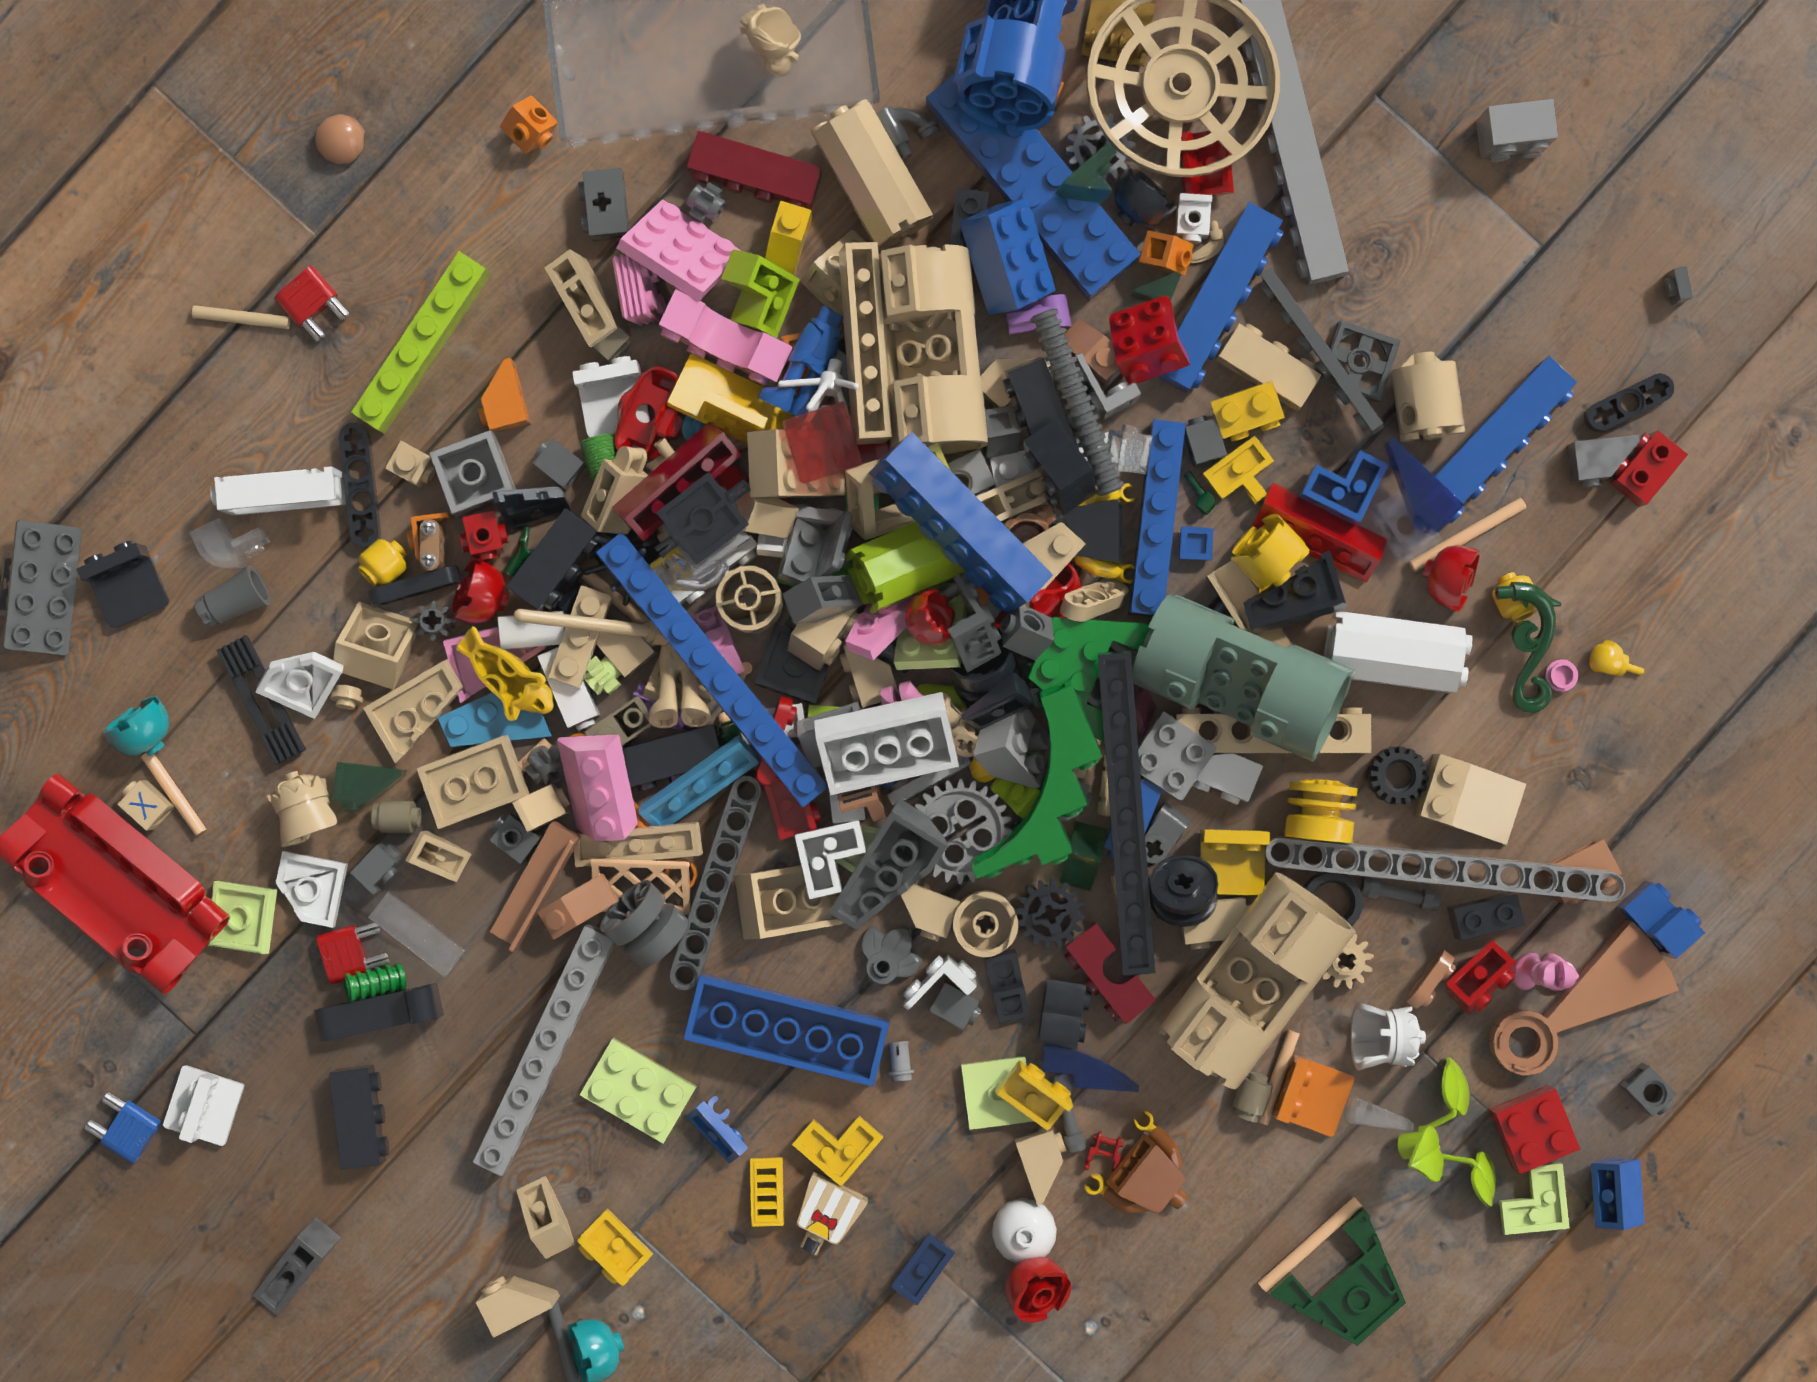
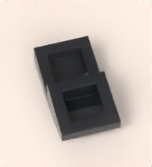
(1007, 986)

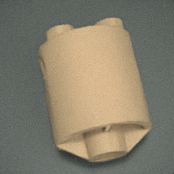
(1427, 398)
(749, 599)

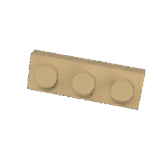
(579, 644)

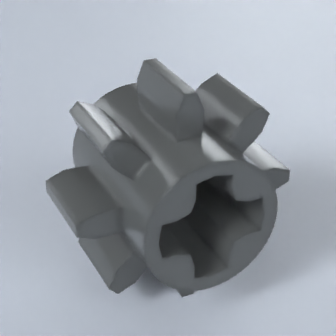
(705, 202)
(428, 614)
(545, 765)

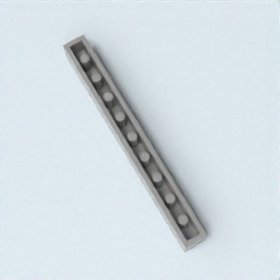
(1296, 153)

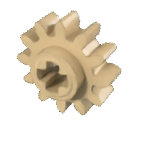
(1354, 970)

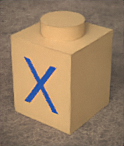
(145, 804)

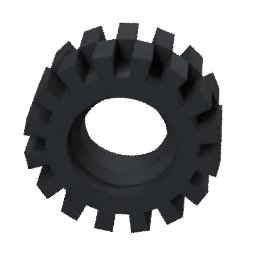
(1416, 768)

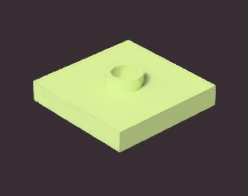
(250, 914)
(982, 1102)

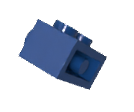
(1617, 1193)

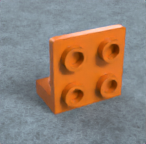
(1313, 1096)

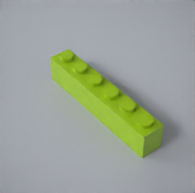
(421, 342)

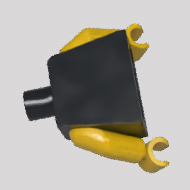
(1100, 527)

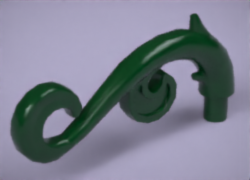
(1538, 645)

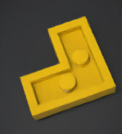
(838, 1156)

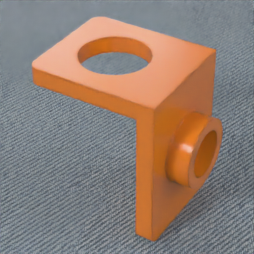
(414, 534)

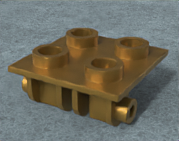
(1121, 33)

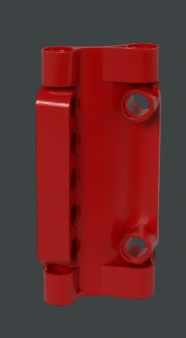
(112, 883)

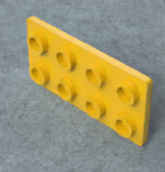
(724, 400)

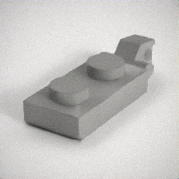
(908, 790)

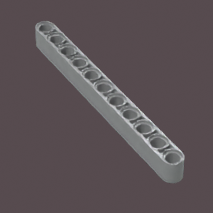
(1458, 876)

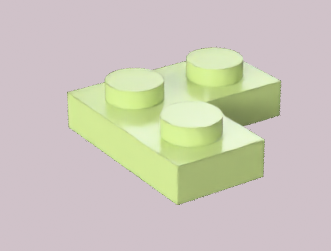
(1545, 1207)

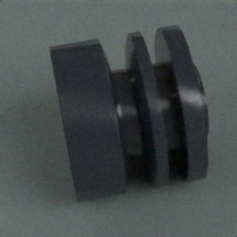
(981, 680)

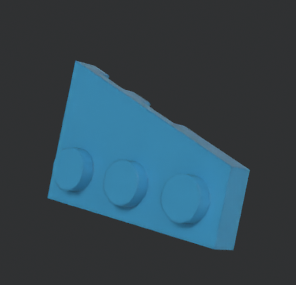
(486, 720)

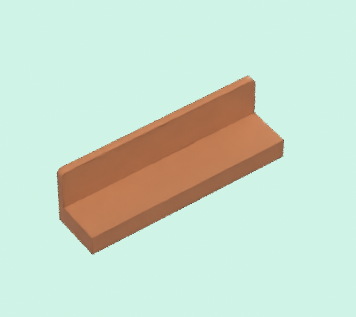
(535, 884)

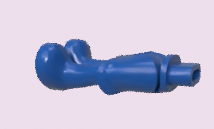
(813, 350)

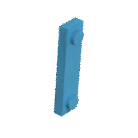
(699, 783)

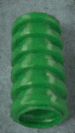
(374, 982)

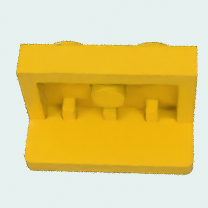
(1248, 410)
(1034, 1095)
(613, 1248)

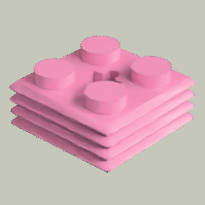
(638, 291)

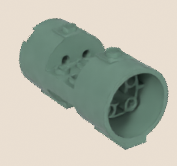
(1278, 690)

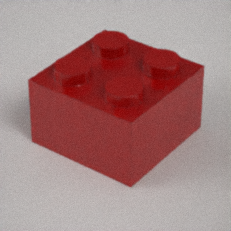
(1534, 1129)

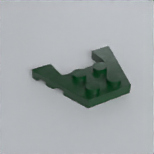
(1358, 1296)

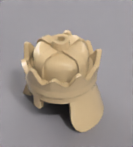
(301, 807)

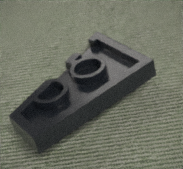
(1305, 596)

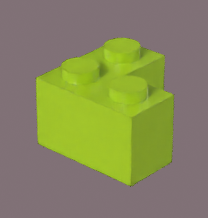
(764, 291)

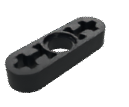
(1645, 385)
(414, 586)

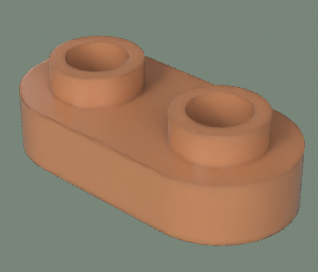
(1423, 990)

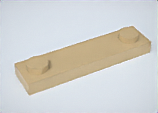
(643, 844)

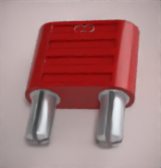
(306, 298)
(344, 952)

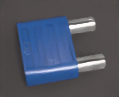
(129, 1131)

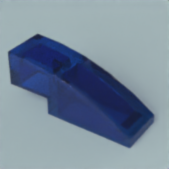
(1086, 1069)

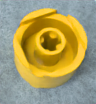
(1269, 552)

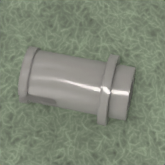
(900, 1061)

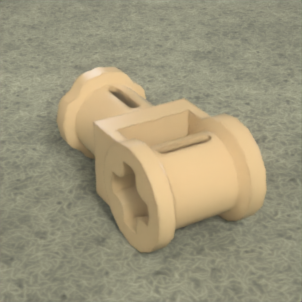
(961, 729)

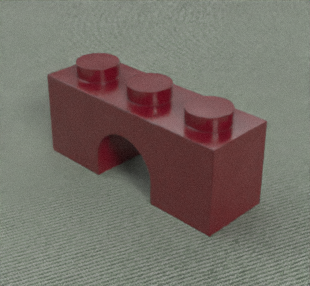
(1124, 998)

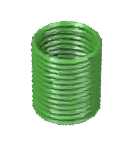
(595, 450)

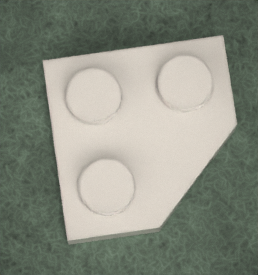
(300, 682)
(312, 886)

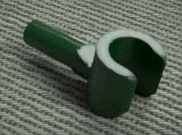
(1206, 501)

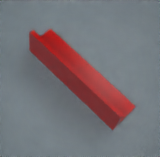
(1351, 547)

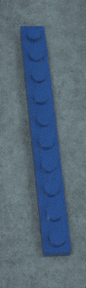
(711, 669)

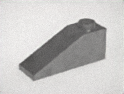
(296, 1266)

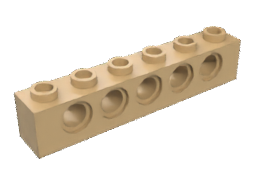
(1354, 740)

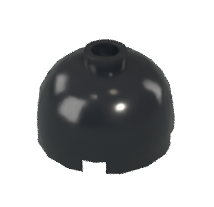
(1141, 200)

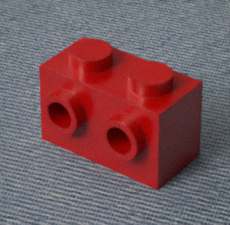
(1648, 468)
(1481, 978)

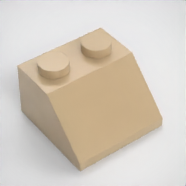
(375, 645)
(513, 1302)

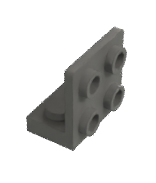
(814, 550)
(974, 636)

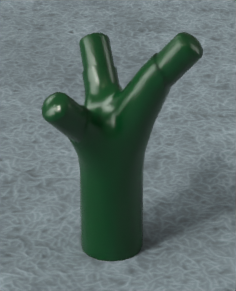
(519, 555)

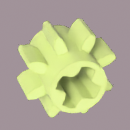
(602, 675)

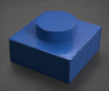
(1196, 543)

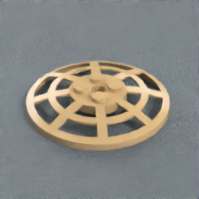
(1203, 80)

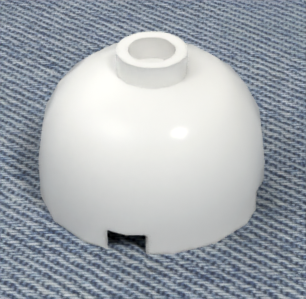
(1023, 1230)

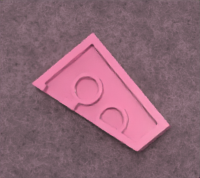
(876, 631)
(463, 667)

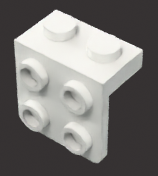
(601, 390)
(959, 973)

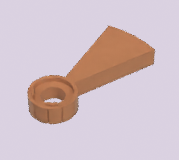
(1618, 977)

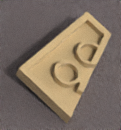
(1054, 549)
(412, 708)

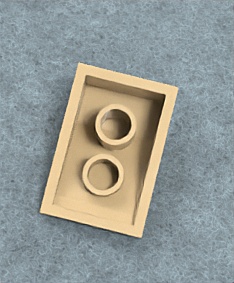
(1470, 798)
(779, 903)

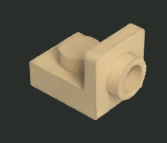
(411, 464)

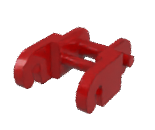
(1093, 1150)

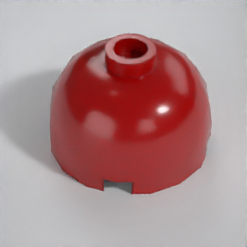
(1451, 575)
(479, 593)
(1036, 1288)

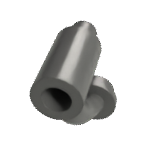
(891, 121)

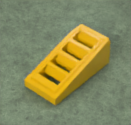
(767, 1220)

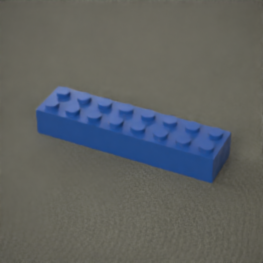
(1026, 166)

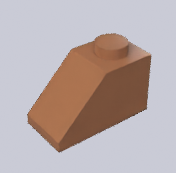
(1095, 348)
(578, 906)

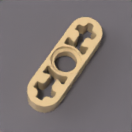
(1094, 600)

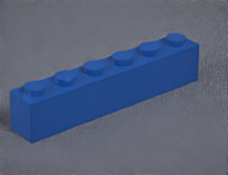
(1222, 291)
(1506, 430)
(1157, 518)

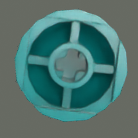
(139, 728)
(595, 1349)

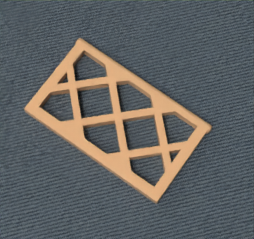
(656, 867)

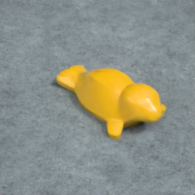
(507, 677)

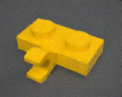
(1239, 470)

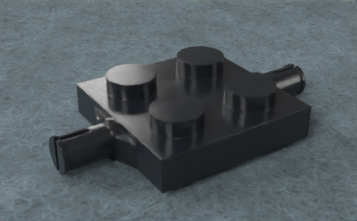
(702, 518)

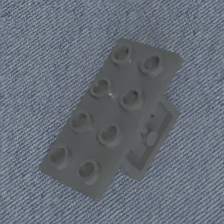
(39, 587)

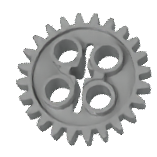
(945, 805)

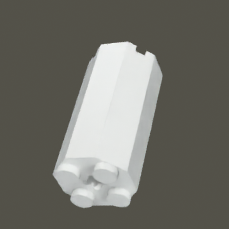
(1399, 651)

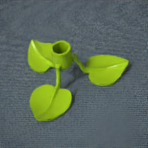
(1424, 1146)

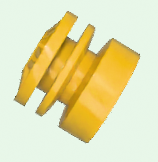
(1320, 811)

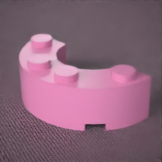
(723, 339)

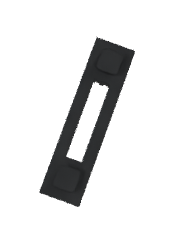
(280, 742)

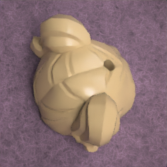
(772, 37)

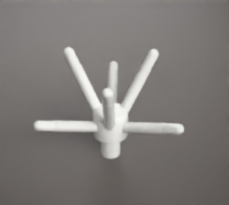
(828, 384)

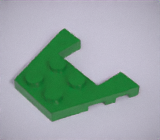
(1075, 657)

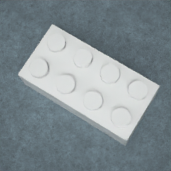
(886, 743)

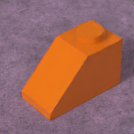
(504, 400)

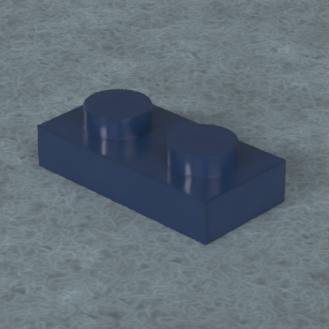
(922, 1268)

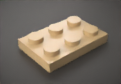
(473, 781)

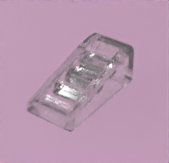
(1365, 1113)

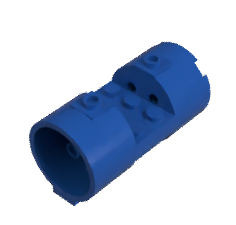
(1013, 62)

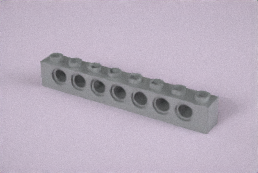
(544, 1051)

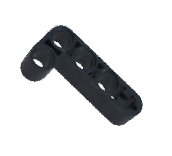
(379, 1012)

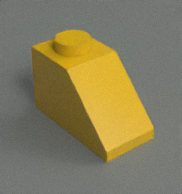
(788, 236)

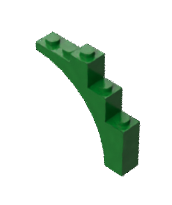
(1061, 793)

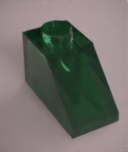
(363, 783)

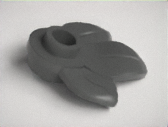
(891, 950)

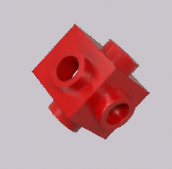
(478, 526)

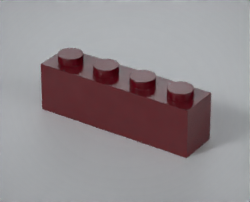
(753, 170)
(703, 453)

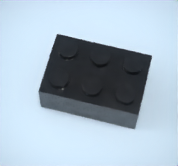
(555, 562)

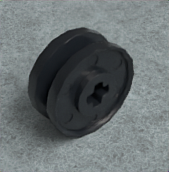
(1183, 890)

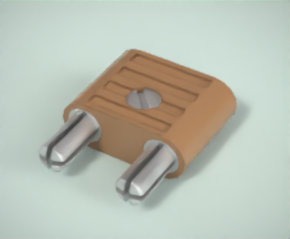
(432, 545)

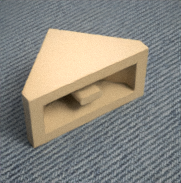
(767, 515)
(438, 856)

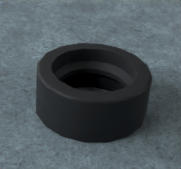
(1347, 883)

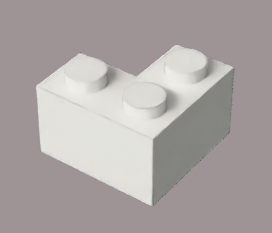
(818, 855)

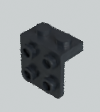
(125, 583)

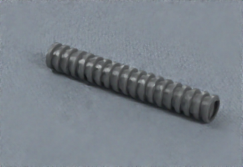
(1076, 401)

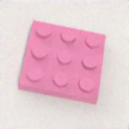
(678, 249)

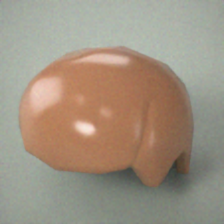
(340, 139)

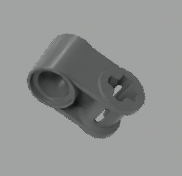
(1165, 829)

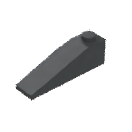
(896, 859)

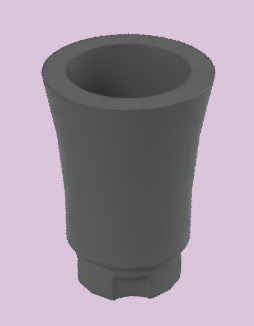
(233, 598)

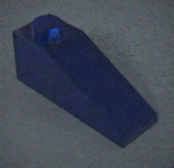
(1423, 494)

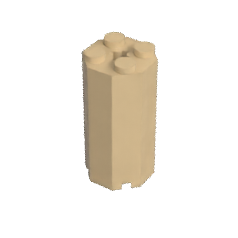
(872, 174)

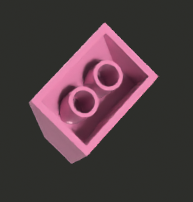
(598, 786)

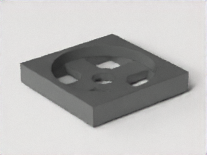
(1373, 365)

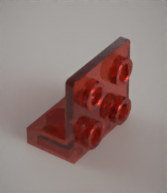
(822, 442)

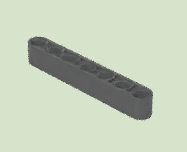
(704, 894)

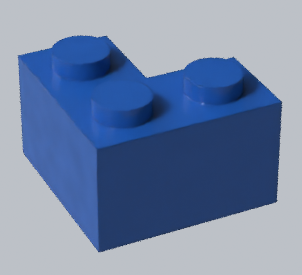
(1346, 495)
(1667, 926)

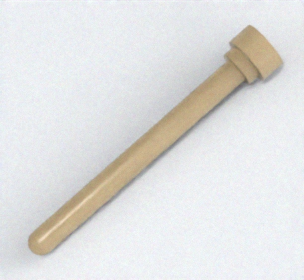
(646, 630)

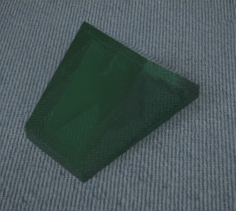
(1083, 862)

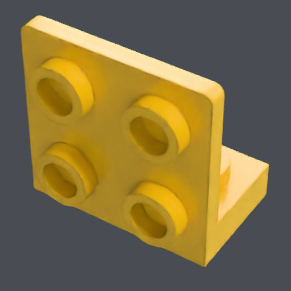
(1236, 859)

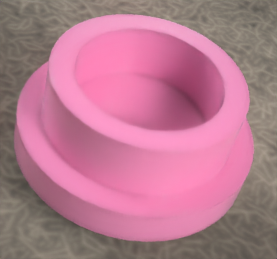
(1561, 675)

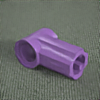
(1019, 320)

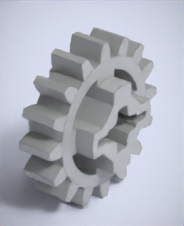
(1088, 145)

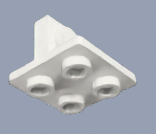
(203, 1106)

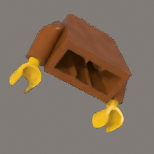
(1147, 1175)

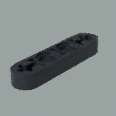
(363, 485)

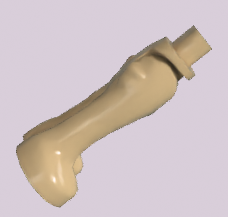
(665, 710)

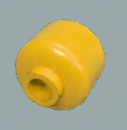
(382, 562)
(1513, 609)

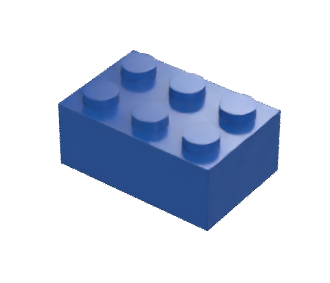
(1007, 256)

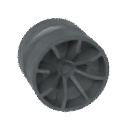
(644, 924)

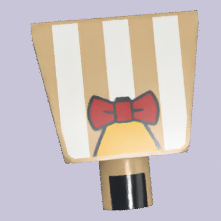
(827, 1212)

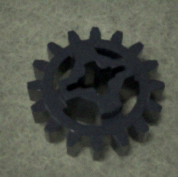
(1045, 899)

